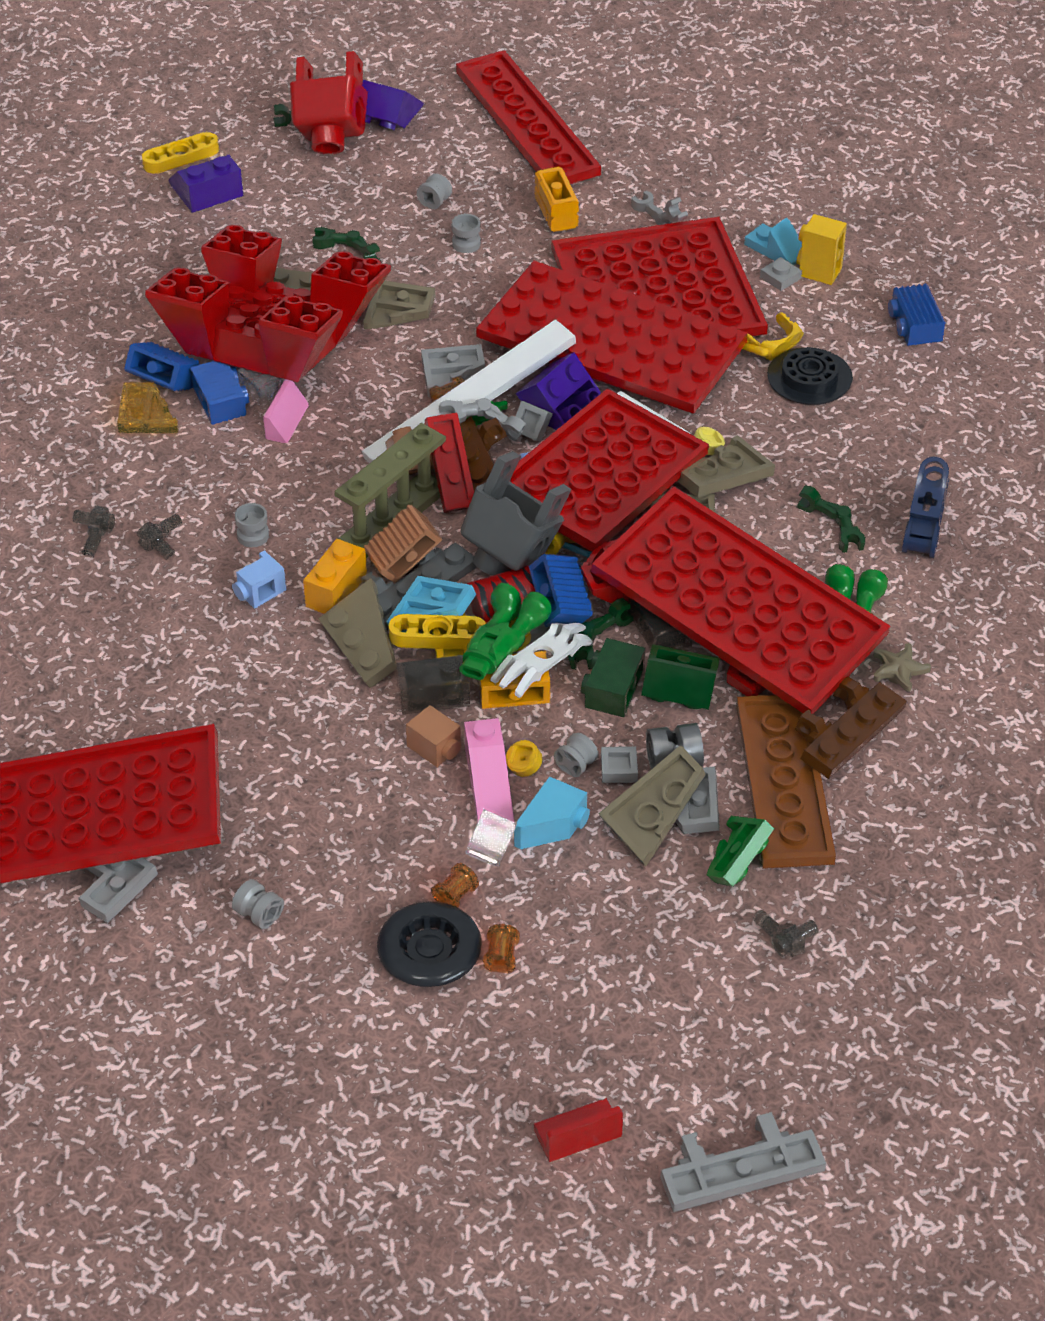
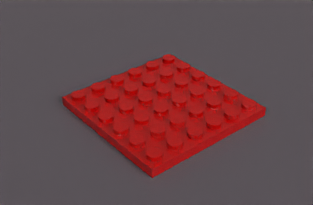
(672, 264)

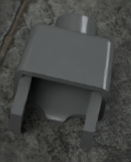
(510, 523)

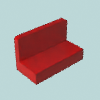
(579, 1129)

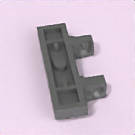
(444, 565)

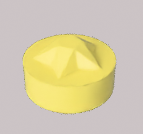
(711, 437)

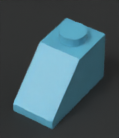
(552, 815)

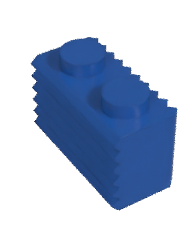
(916, 315)
(160, 365)
(219, 391)
(563, 585)

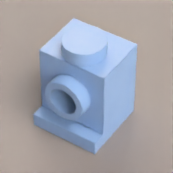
(260, 581)

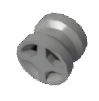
(434, 191)
(576, 754)

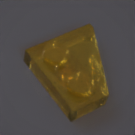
(144, 410)

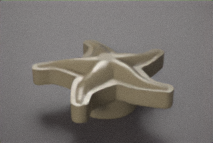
(899, 667)

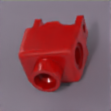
(329, 107)

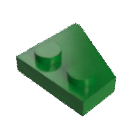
(733, 857)

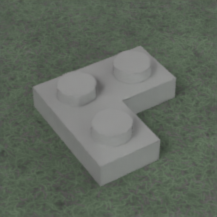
(116, 886)

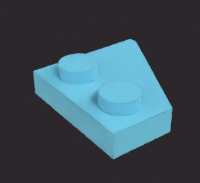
(435, 597)

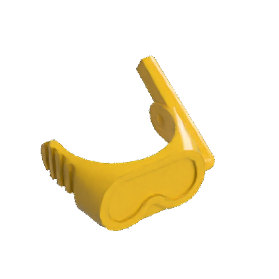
(771, 349)

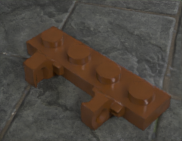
(477, 444)
(838, 742)

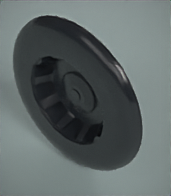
(809, 376)
(429, 953)

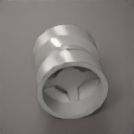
(466, 238)
(252, 525)
(258, 904)

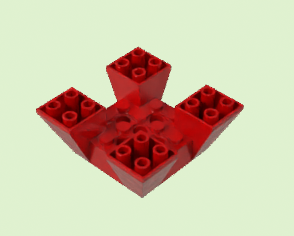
(260, 323)

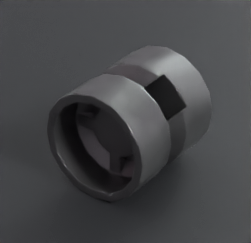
(662, 742)

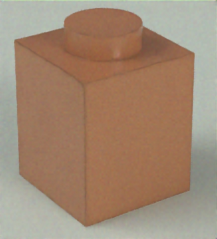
(433, 736)

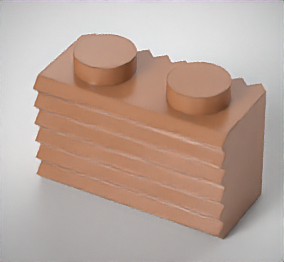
(402, 543)

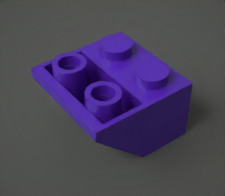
(561, 389)

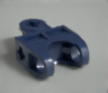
(924, 526)

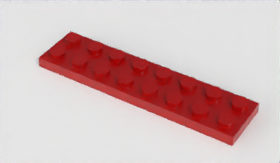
(527, 116)

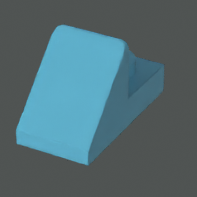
(775, 241)

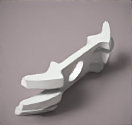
(533, 666)

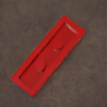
(451, 464)

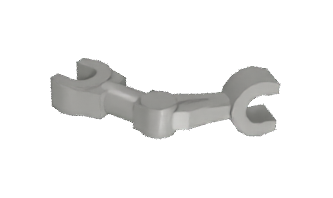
(671, 209)
(483, 407)

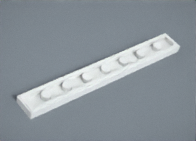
(494, 378)

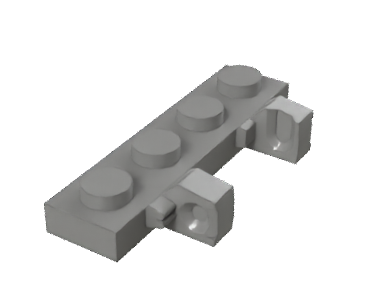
(769, 1162)

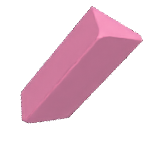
(284, 413)

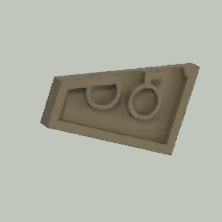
(726, 469)
(361, 633)
(654, 803)

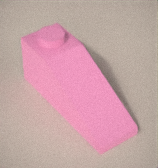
(488, 767)

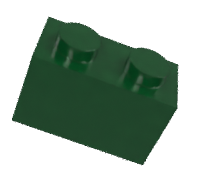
(613, 677)
(680, 677)

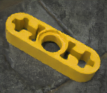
(164, 157)
(414, 639)

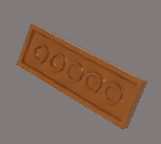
(783, 785)

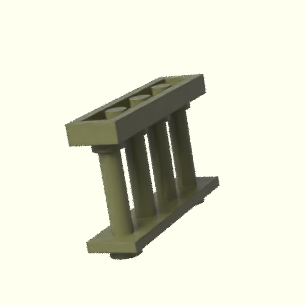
(381, 473)

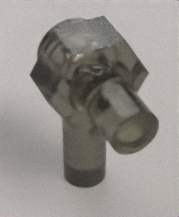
(99, 522)
(153, 535)
(786, 938)

